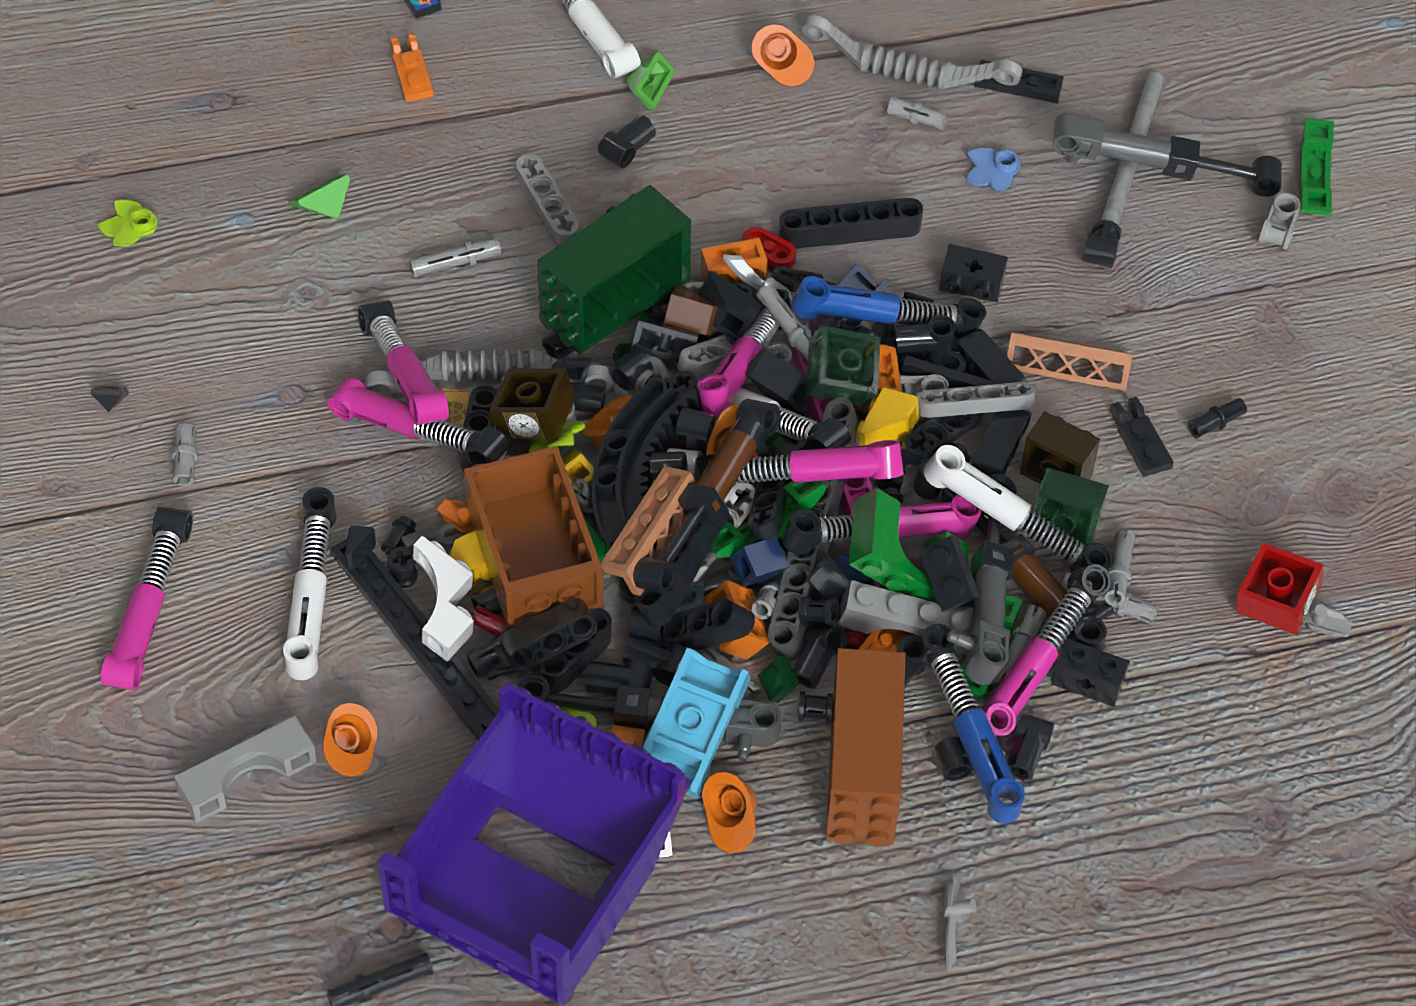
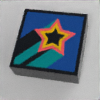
(423, 7)

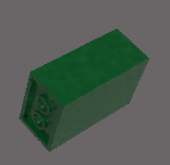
(614, 269)

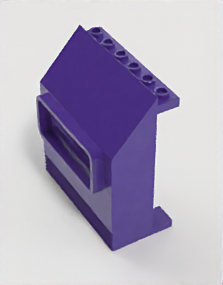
(567, 782)

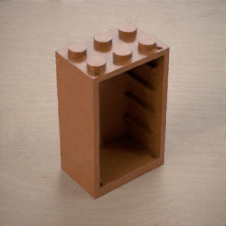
(532, 534)
(866, 747)

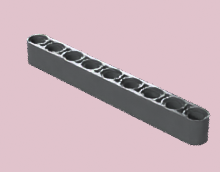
(789, 596)

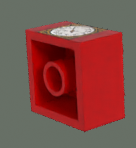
(1279, 588)

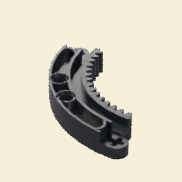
(623, 461)

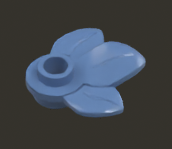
(993, 168)

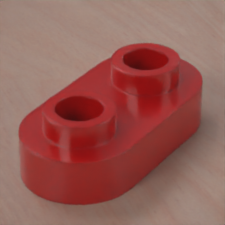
(777, 250)

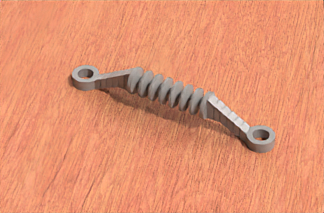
(948, 76)
(441, 366)

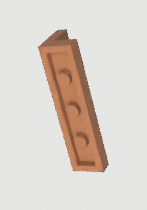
(1071, 349)
(649, 524)

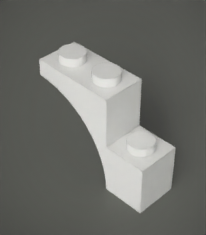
(452, 580)

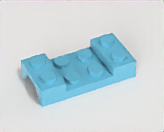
(696, 716)

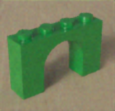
(877, 547)

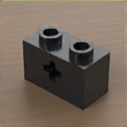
(973, 273)
(661, 339)
(1090, 672)

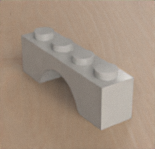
(874, 608)
(279, 748)

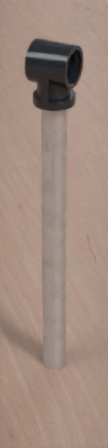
(1105, 235)

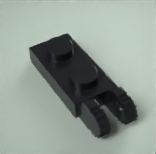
(1141, 438)

